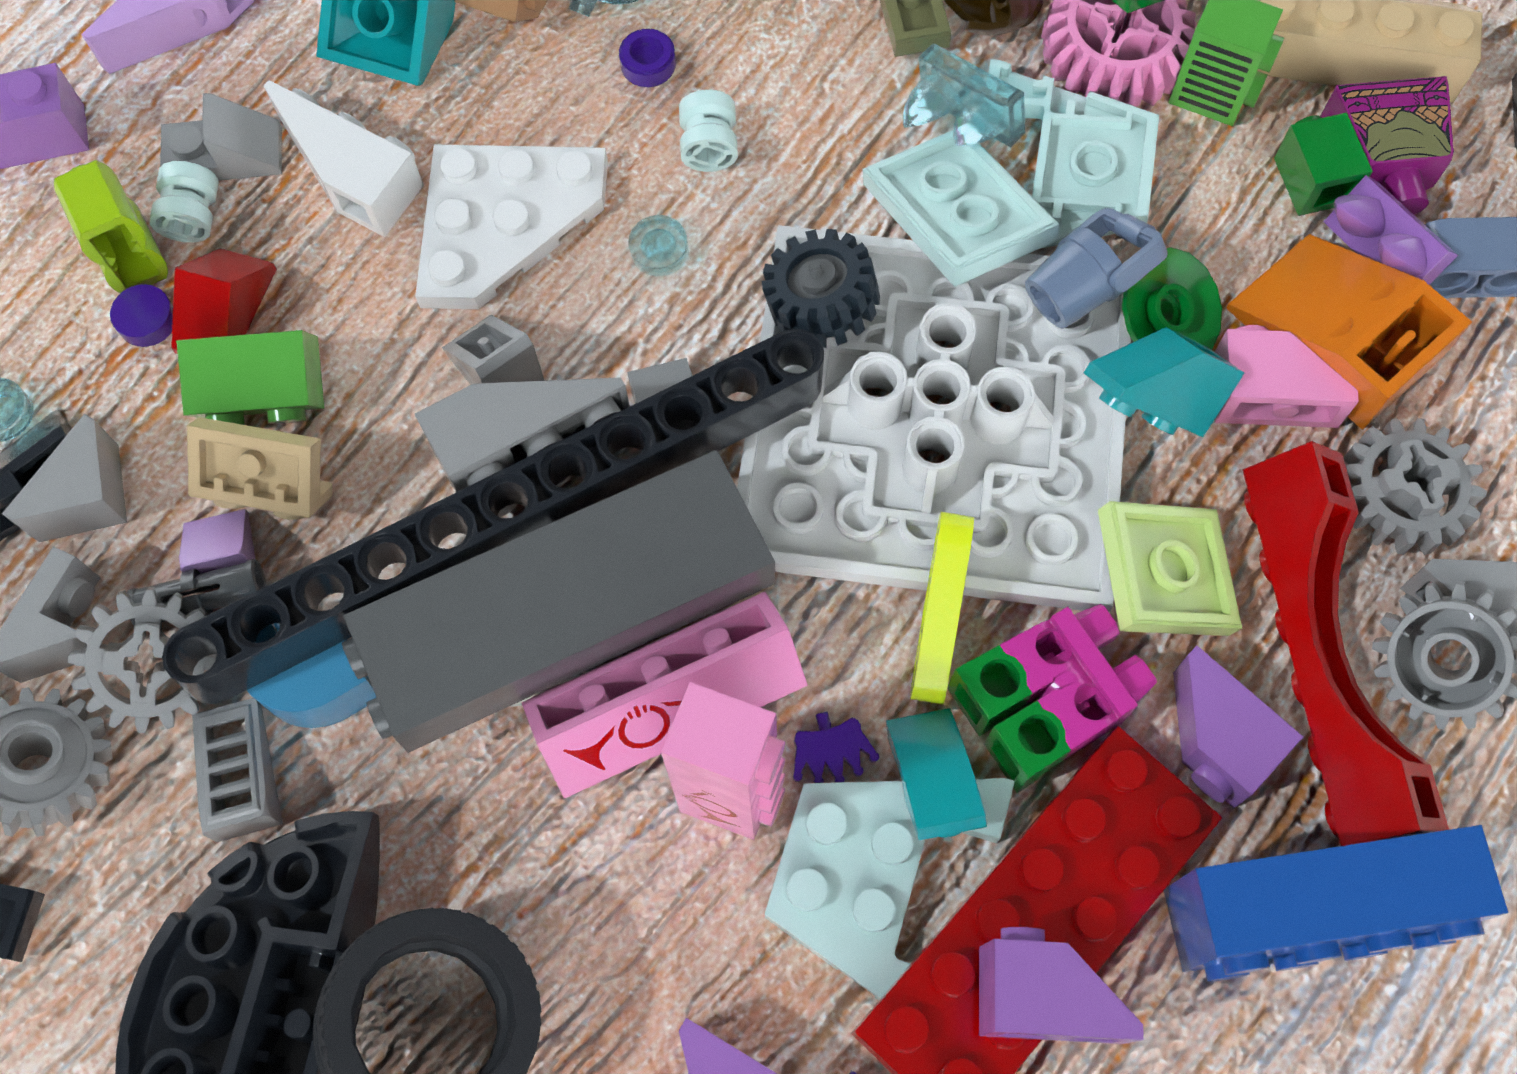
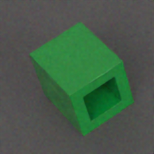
(1321, 162)

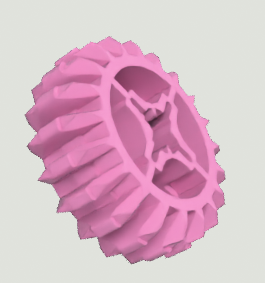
(1134, 68)

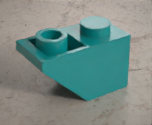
(1168, 379)

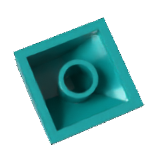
(385, 35)

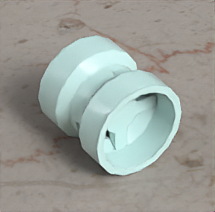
(708, 134)
(184, 201)

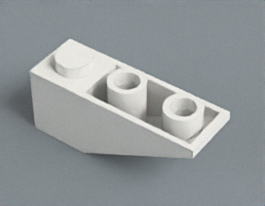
(358, 170)

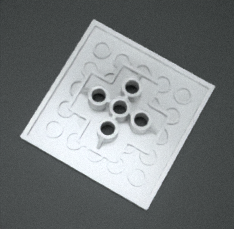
(845, 479)

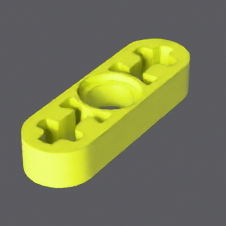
(942, 607)

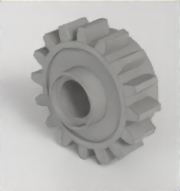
(1442, 690)
(67, 779)

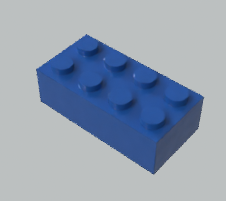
(1345, 897)

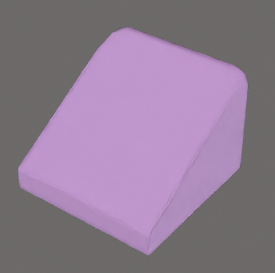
(216, 542)

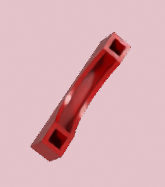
(1369, 775)

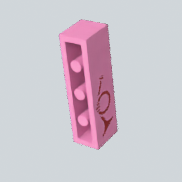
(628, 705)
(725, 761)

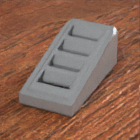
(264, 809)

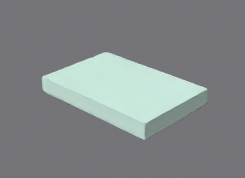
(960, 207)

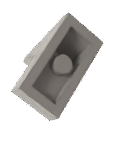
(227, 141)
(38, 630)

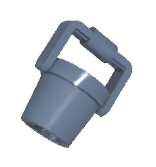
(1088, 272)

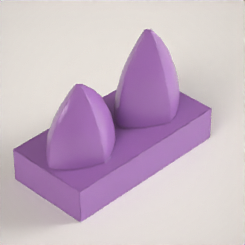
(1387, 232)

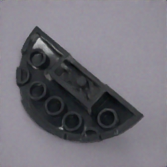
(246, 962)

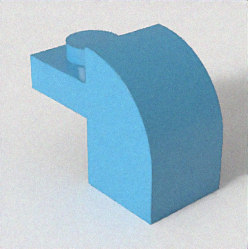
(315, 691)

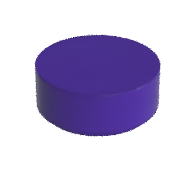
(647, 57)
(142, 315)

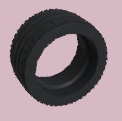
(447, 932)

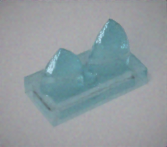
(978, 100)

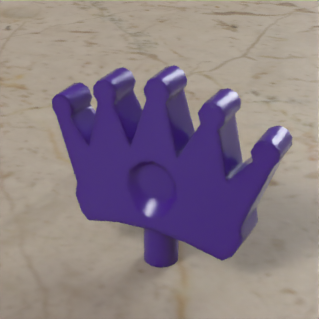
(831, 747)

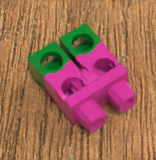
(1070, 678)

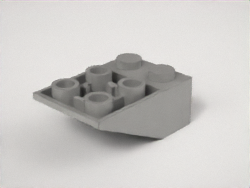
(506, 422)

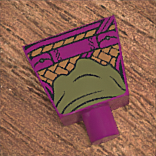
(1402, 132)

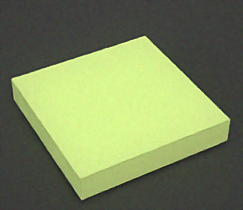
(1168, 569)

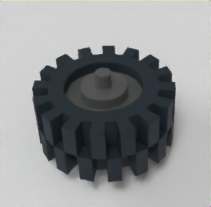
(822, 286)

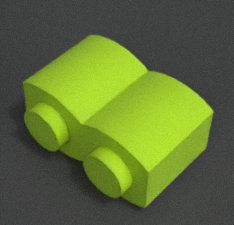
(110, 226)

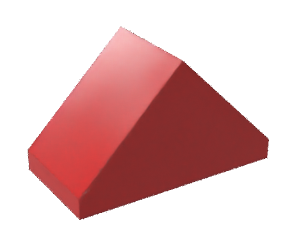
(218, 295)

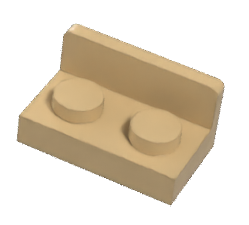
(255, 468)

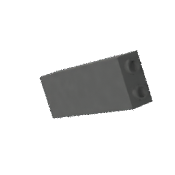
(557, 602)

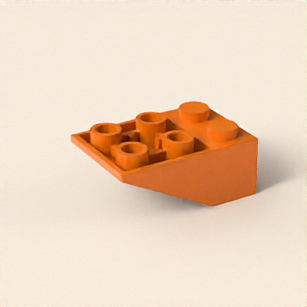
(1357, 316)

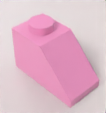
(1282, 382)

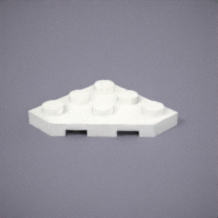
(500, 215)

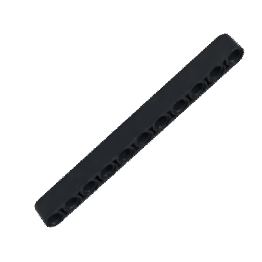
(475, 512)

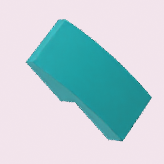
(935, 774)

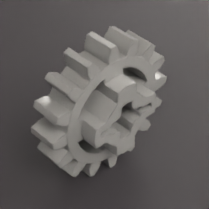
(1411, 485)
(113, 660)

